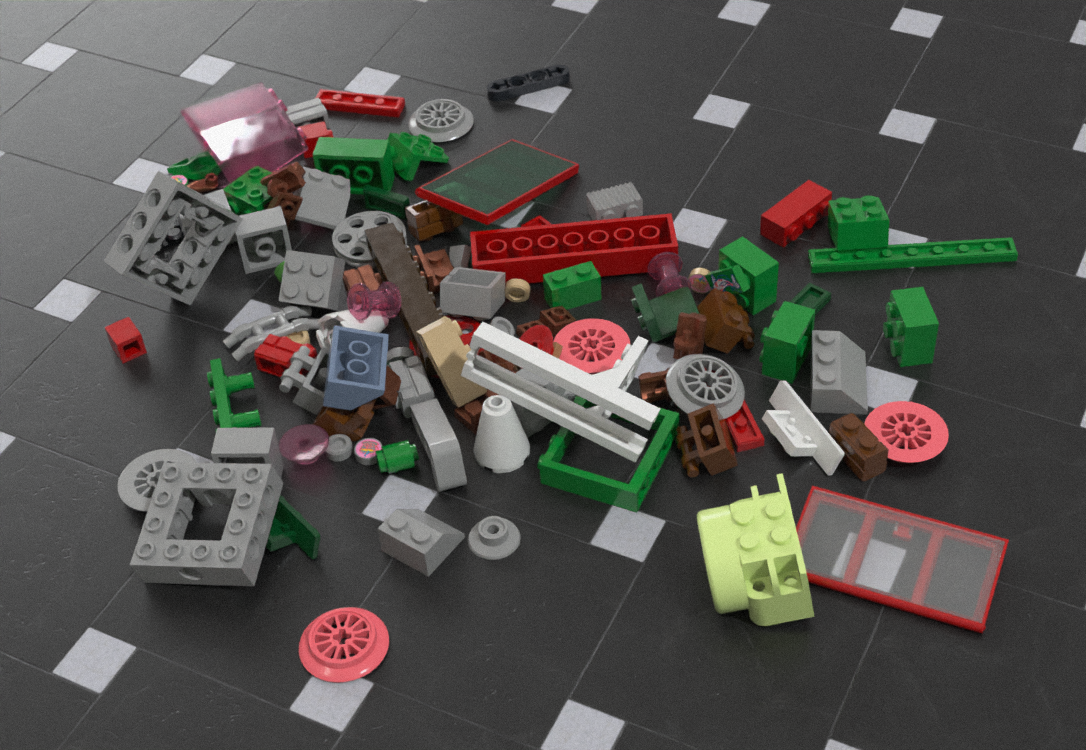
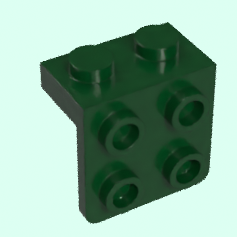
(662, 313)

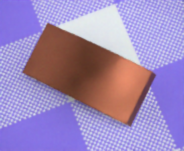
(289, 204)
(553, 318)

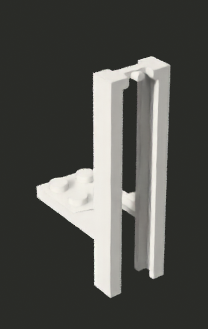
(603, 389)

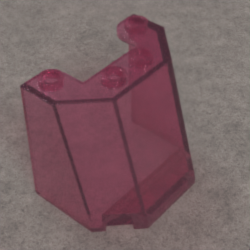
(246, 130)

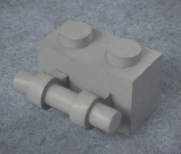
(311, 387)

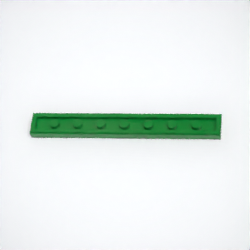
(913, 255)

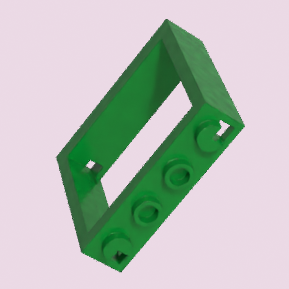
(602, 488)

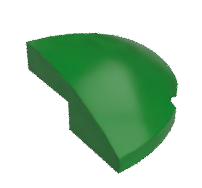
(196, 166)

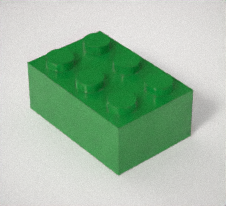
(356, 159)

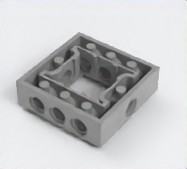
(150, 223)
(233, 561)

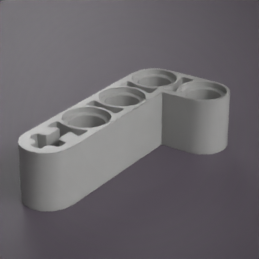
(439, 444)

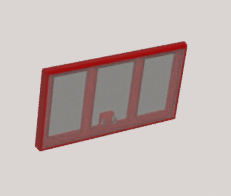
(900, 558)

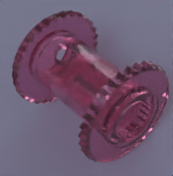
(666, 269)
(364, 301)

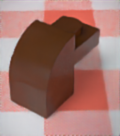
(347, 422)

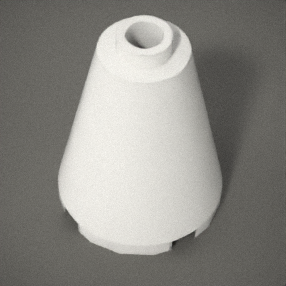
(373, 323)
(500, 437)

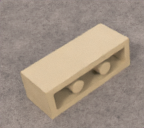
(448, 358)

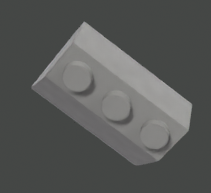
(837, 374)

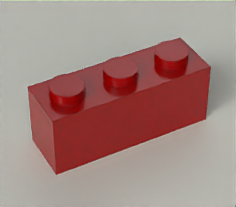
(795, 213)

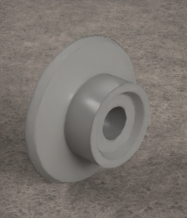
(494, 538)

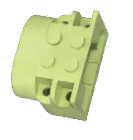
(756, 558)

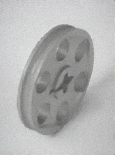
(357, 236)

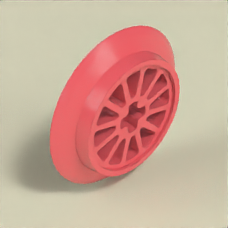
(594, 341)
(924, 429)
(366, 633)

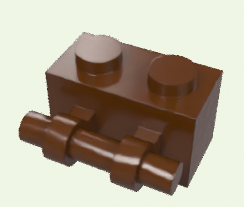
(725, 322)
(712, 442)

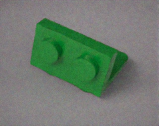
(410, 149)
(247, 193)

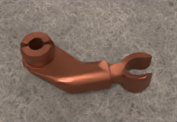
(204, 185)

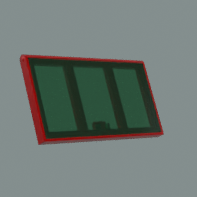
(498, 181)

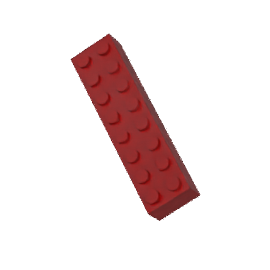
(610, 244)

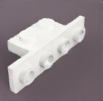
(800, 430)

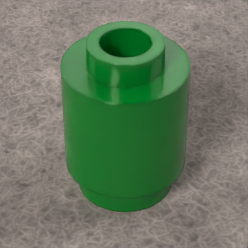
(396, 457)

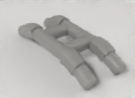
(256, 327)

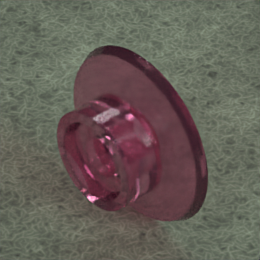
(304, 443)

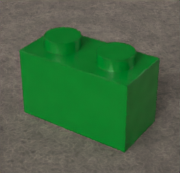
(572, 286)

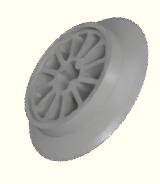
(441, 120)
(688, 375)
(141, 476)

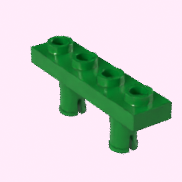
(220, 395)

